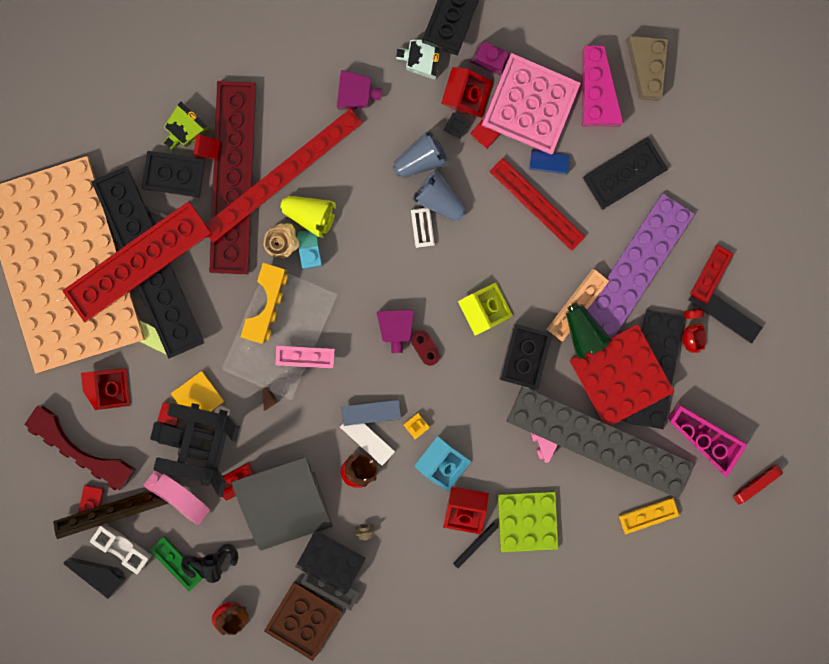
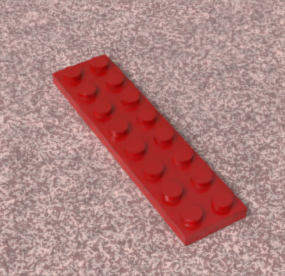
(137, 262)

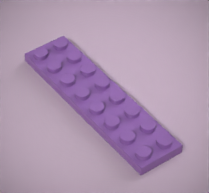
(639, 263)

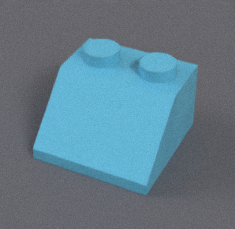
(442, 463)

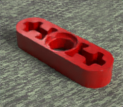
(757, 484)

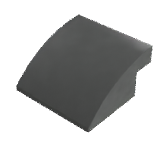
(282, 503)

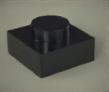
(456, 125)

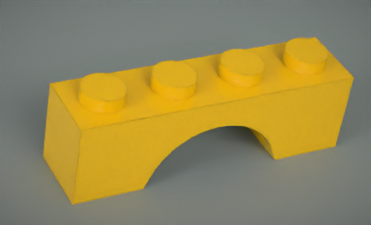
(258, 327)

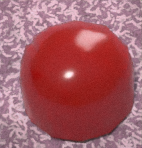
(694, 338)

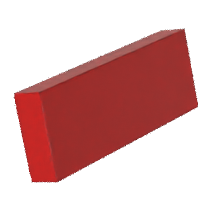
(711, 273)

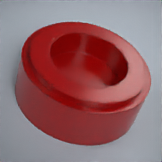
(693, 313)

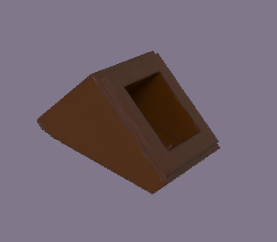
(268, 399)

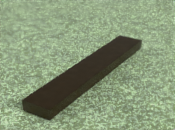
(107, 513)

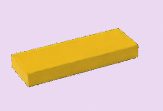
(648, 515)

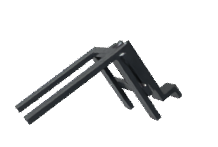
(190, 441)

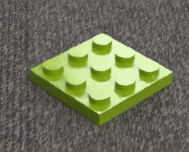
(527, 521)

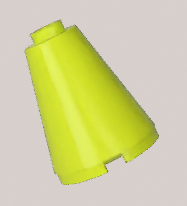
(310, 213)

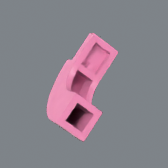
(177, 496)

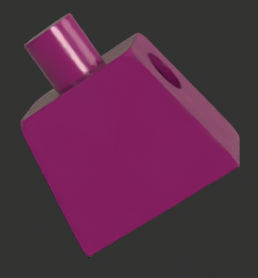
(490, 57)
(355, 91)
(395, 327)

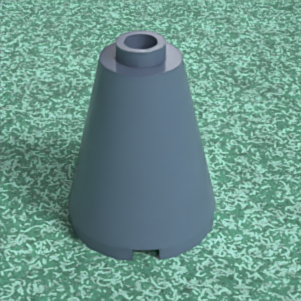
(420, 157)
(440, 197)

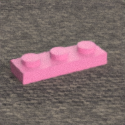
(305, 356)

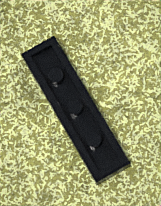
(729, 317)

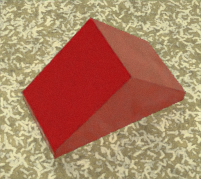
(206, 147)

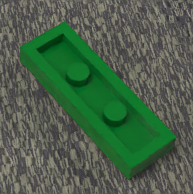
(171, 559)

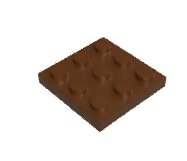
(303, 621)

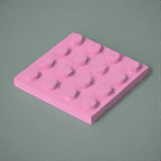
(531, 104)

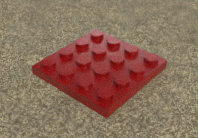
(622, 376)

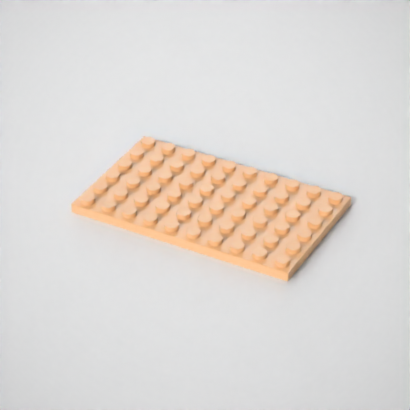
(48, 240)

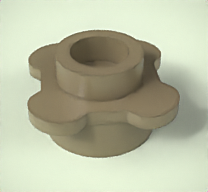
(365, 531)

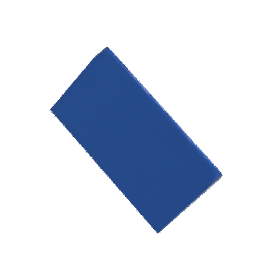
(549, 163)

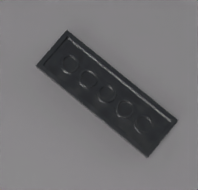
(663, 336)

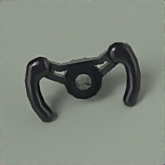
(210, 564)

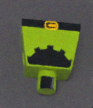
(183, 127)

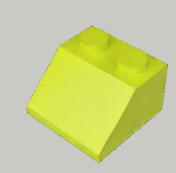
(485, 308)

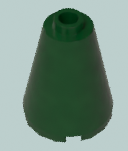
(585, 331)

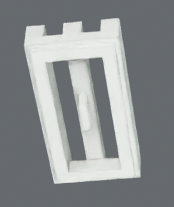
(420, 211)

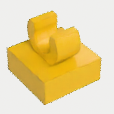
(416, 426)

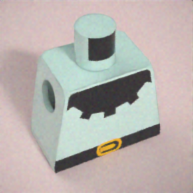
(420, 58)

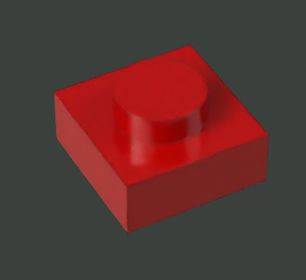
(163, 417)

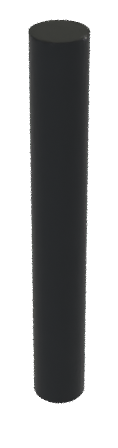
(475, 545)

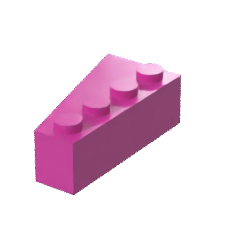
(599, 97)
(711, 440)

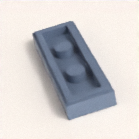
(371, 413)

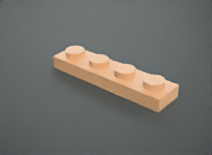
(585, 295)

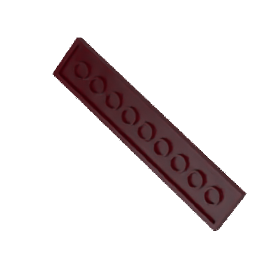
(233, 172)

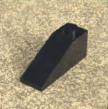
(99, 576)

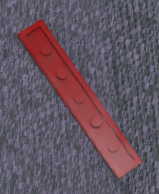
(537, 204)

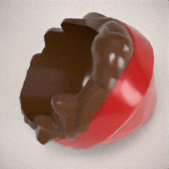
(358, 470)
(230, 618)

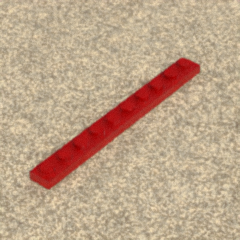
(283, 174)

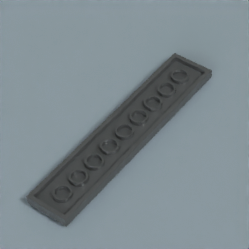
(599, 442)

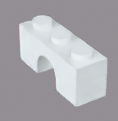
(130, 553)

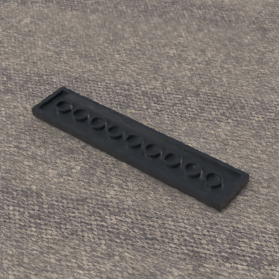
(162, 290)

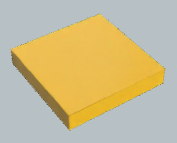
(198, 391)

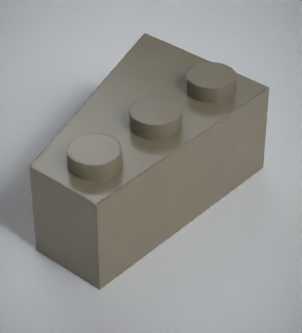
(648, 63)

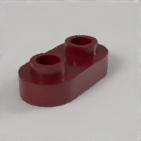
(425, 347)

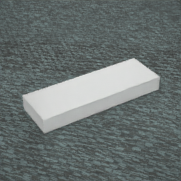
(369, 442)

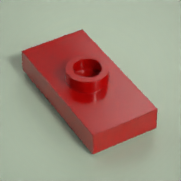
(90, 498)

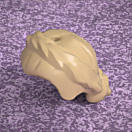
(286, 238)

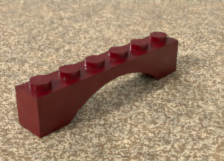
(47, 425)

